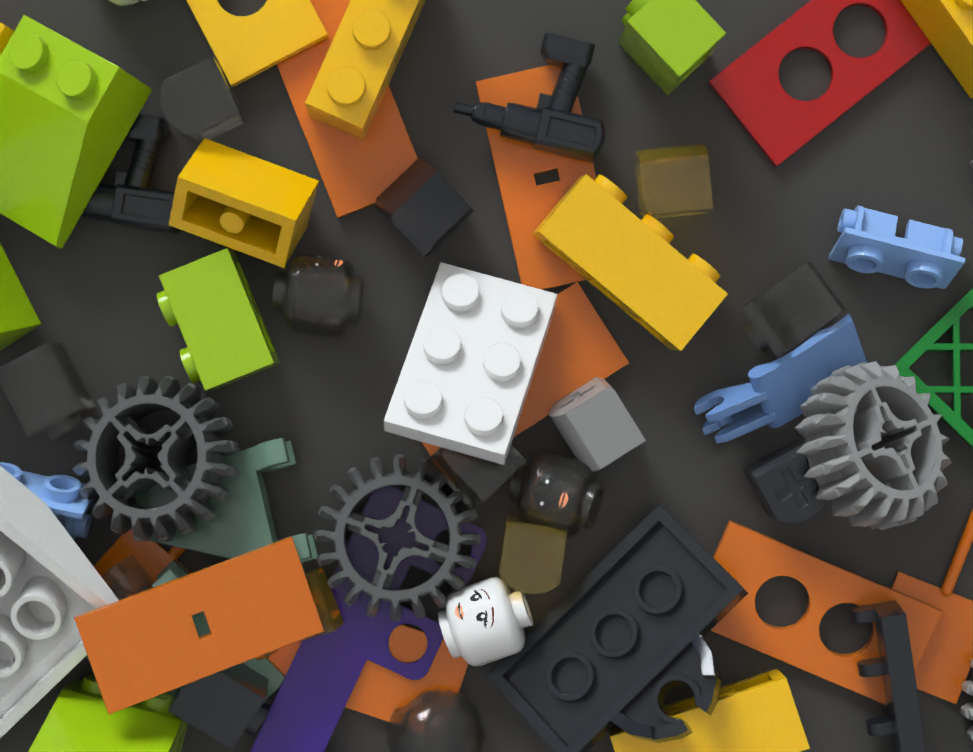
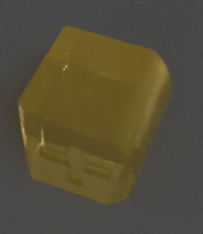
(673, 181)
(531, 556)

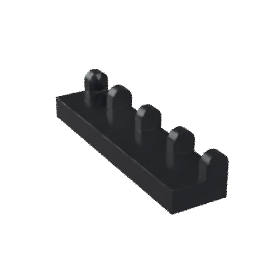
(898, 675)

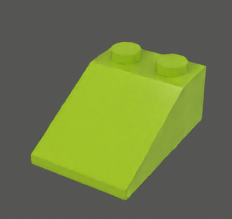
(58, 127)
(83, 724)

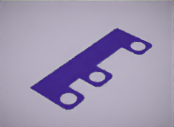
(331, 663)

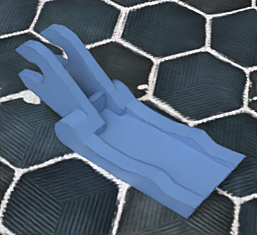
(780, 384)

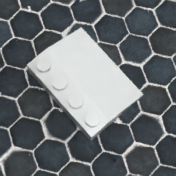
(41, 591)

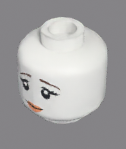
(485, 621)

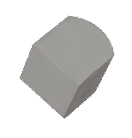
(596, 424)

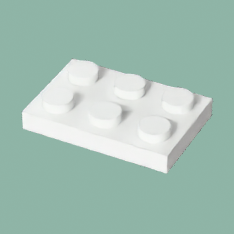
(471, 363)

